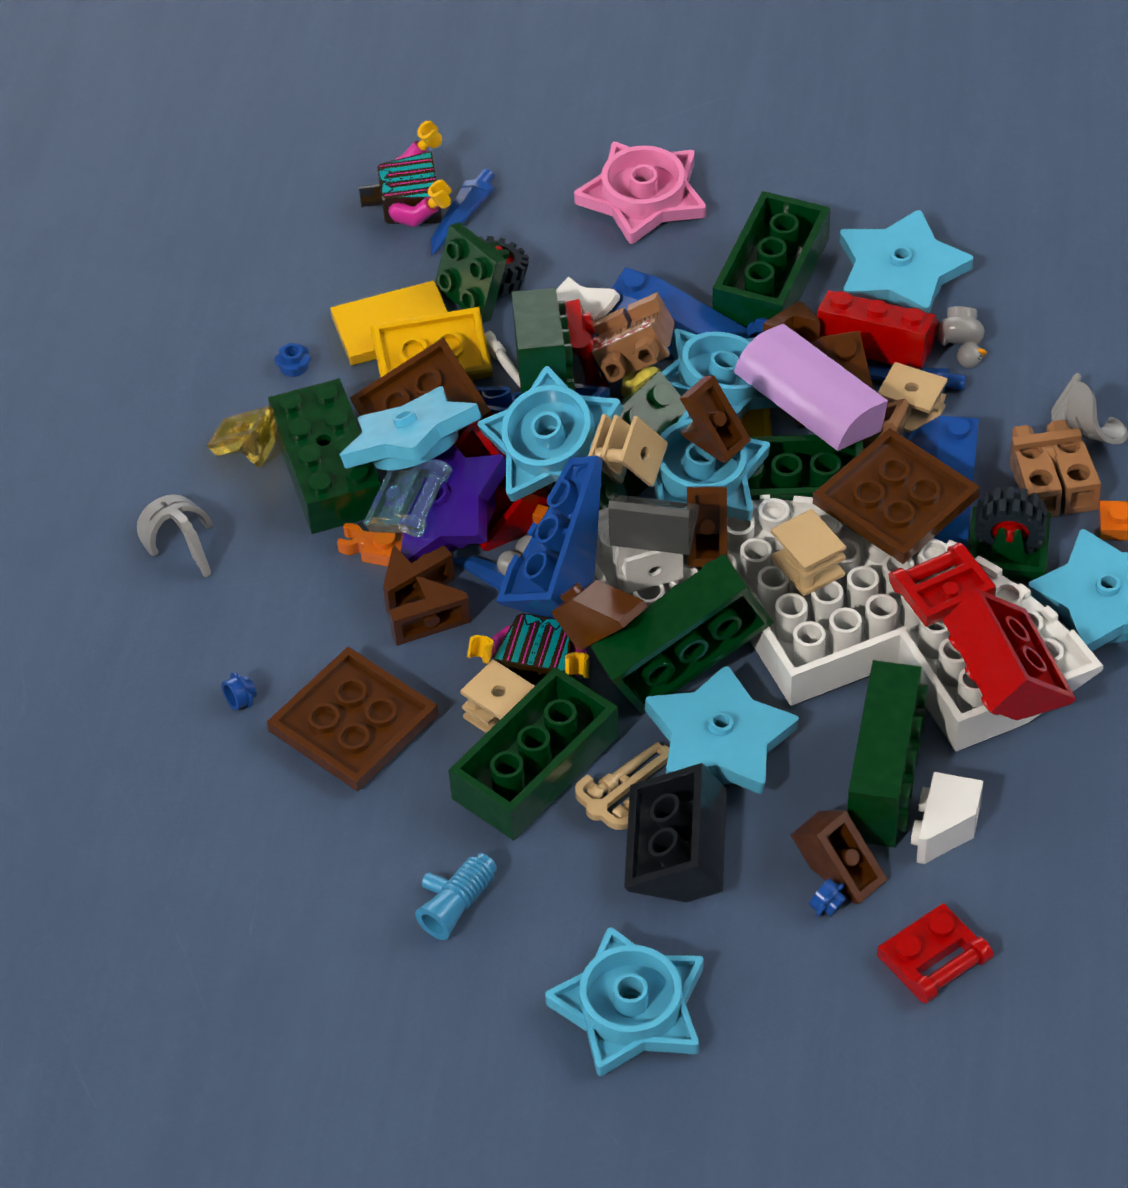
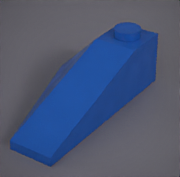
(684, 309)
(953, 443)
(561, 543)

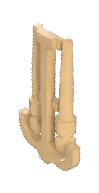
(598, 806)

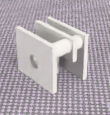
(637, 563)

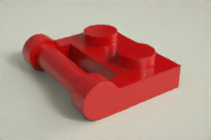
(582, 340)
(941, 594)
(928, 943)

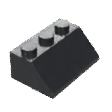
(676, 835)

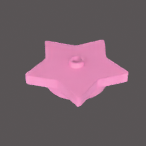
(643, 189)

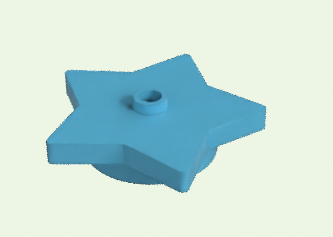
(901, 263)
(713, 355)
(545, 431)
(410, 432)
(689, 465)
(1089, 591)
(721, 730)
(630, 1001)

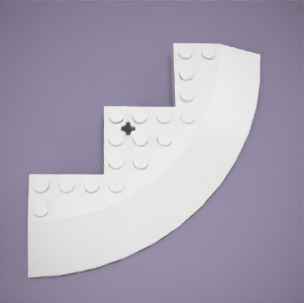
(859, 618)

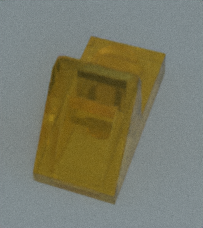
(247, 432)

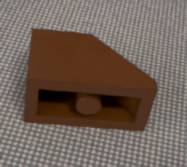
(595, 612)
(839, 853)

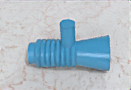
(454, 895)

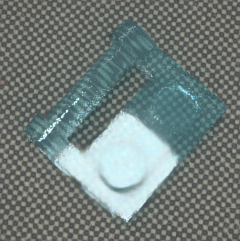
(398, 494)

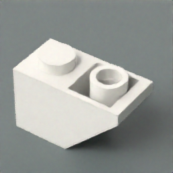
(949, 815)

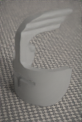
(1079, 407)
(156, 514)

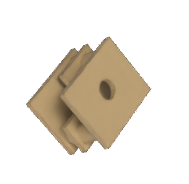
(920, 389)
(624, 447)
(809, 552)
(492, 695)

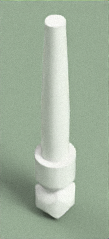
(499, 352)

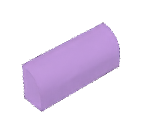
(811, 387)

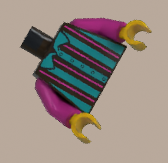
(410, 185)
(531, 649)

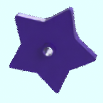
(461, 505)

